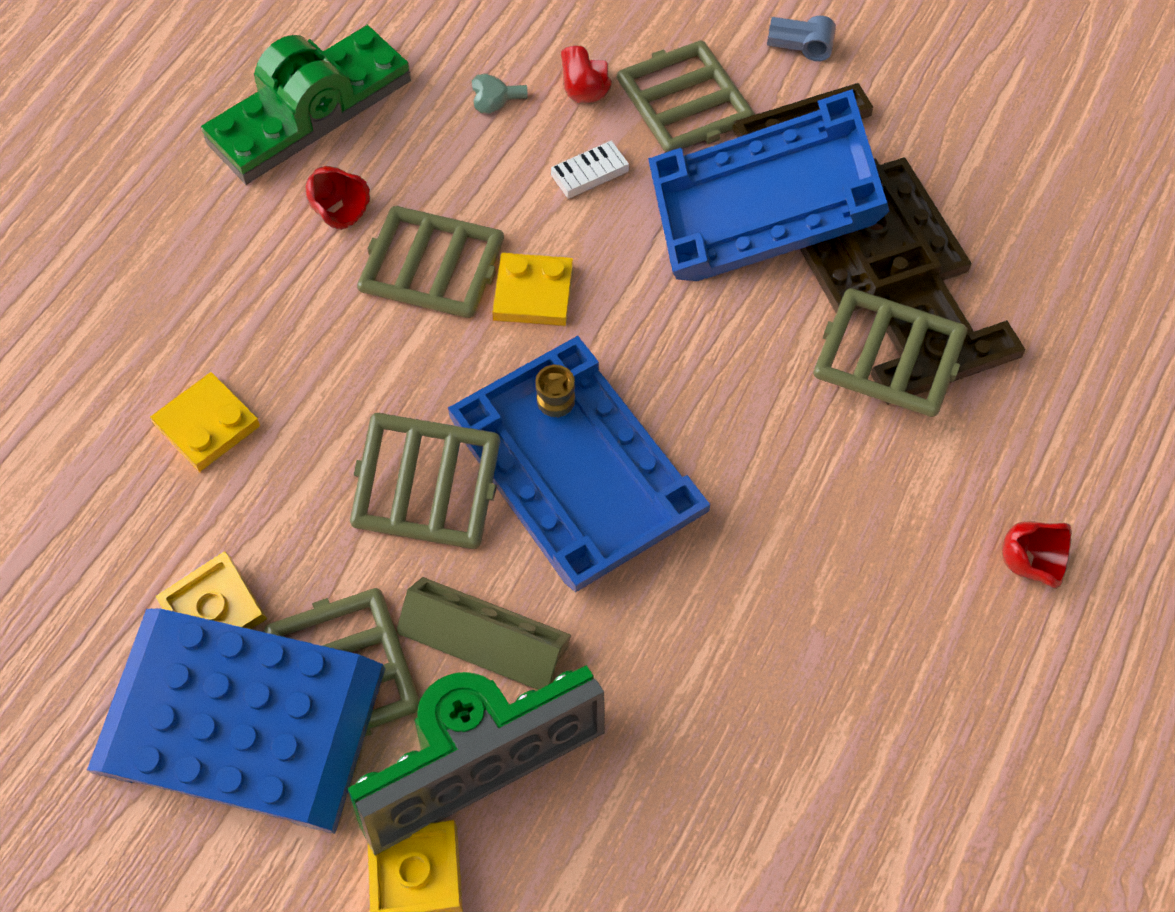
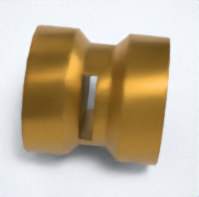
(555, 390)

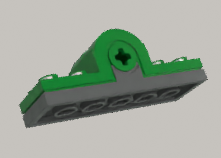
(303, 98)
(473, 748)

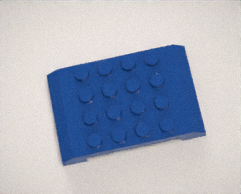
(768, 191)
(580, 482)
(239, 718)

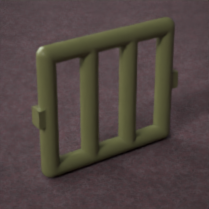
(657, 122)
(435, 299)
(896, 392)
(435, 530)
(384, 632)

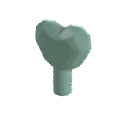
(494, 93)

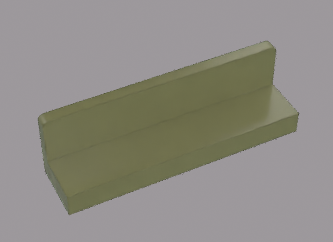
(482, 633)

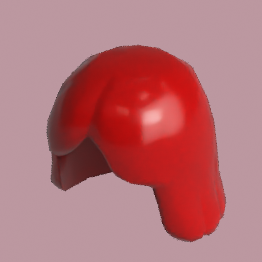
(584, 79)
(331, 185)
(1048, 545)

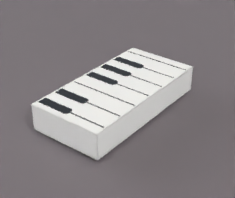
(589, 169)

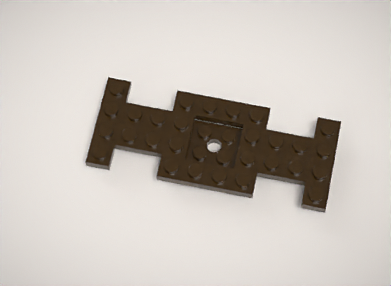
(899, 263)

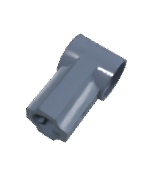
(811, 37)

